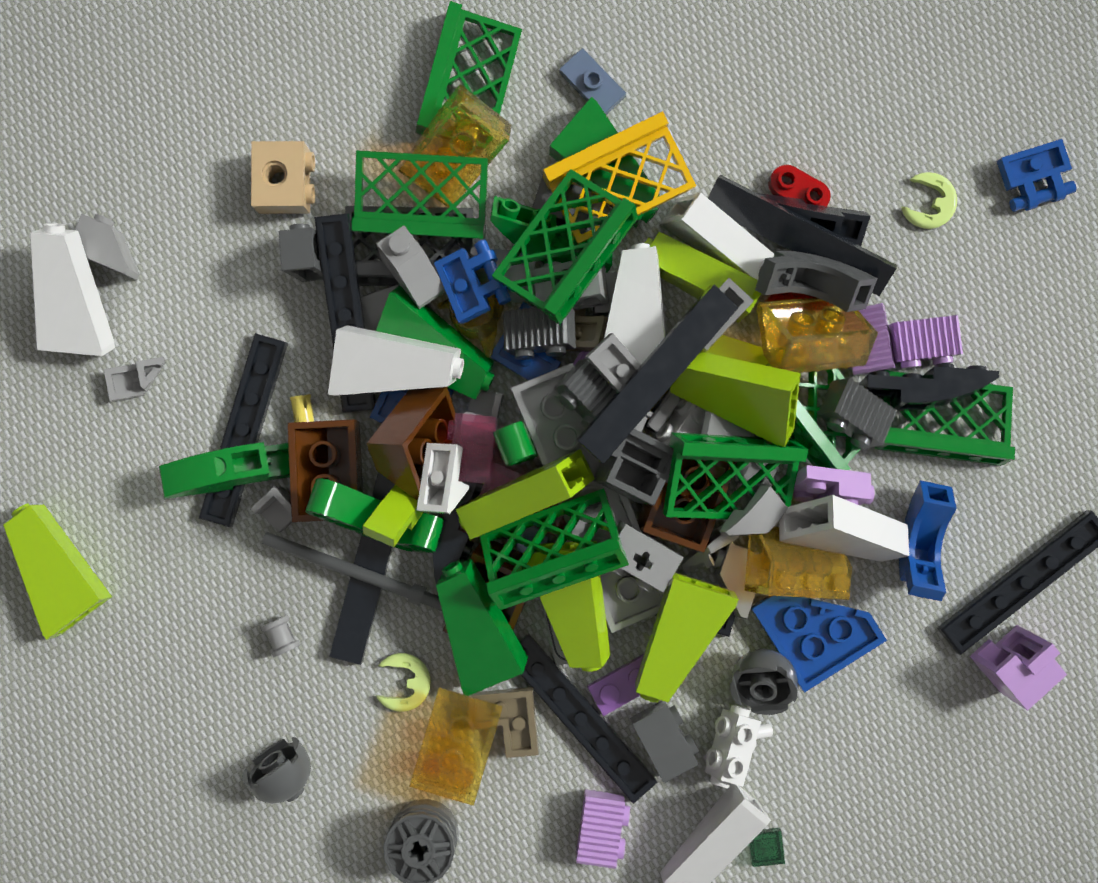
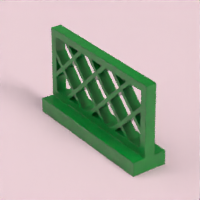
(446, 53)
(419, 224)
(592, 254)
(951, 445)
(728, 449)
(821, 449)
(557, 569)

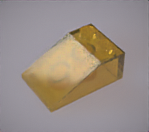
(461, 129)
(456, 746)

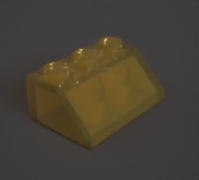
(813, 335)
(795, 570)

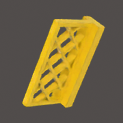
(612, 150)

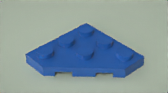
(817, 635)

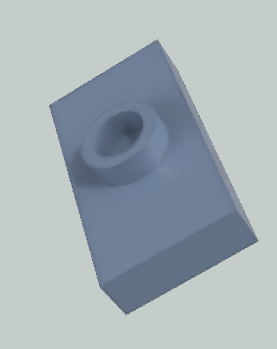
(592, 81)

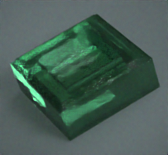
(767, 848)

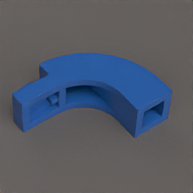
(927, 522)

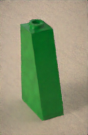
(588, 128)
(404, 319)
(477, 630)

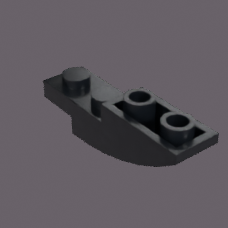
(844, 222)
(934, 389)
(453, 541)

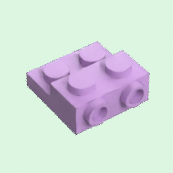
(820, 482)

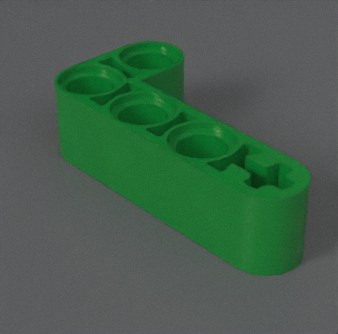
(515, 444)
(352, 509)

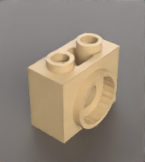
(294, 192)

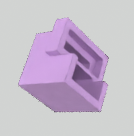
(1020, 666)

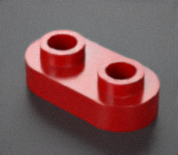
(801, 185)

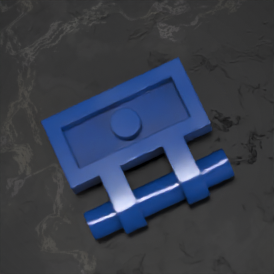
(1033, 165)
(462, 283)

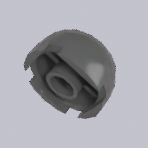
(764, 682)
(279, 772)

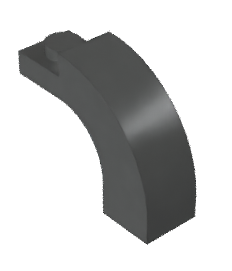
(817, 277)

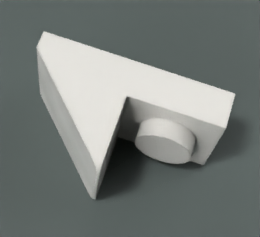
(440, 475)

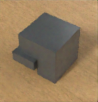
(637, 468)

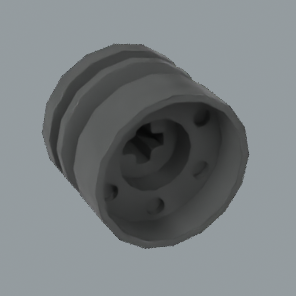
(430, 825)

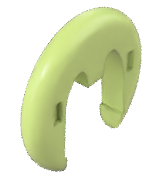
(945, 206)
(420, 683)

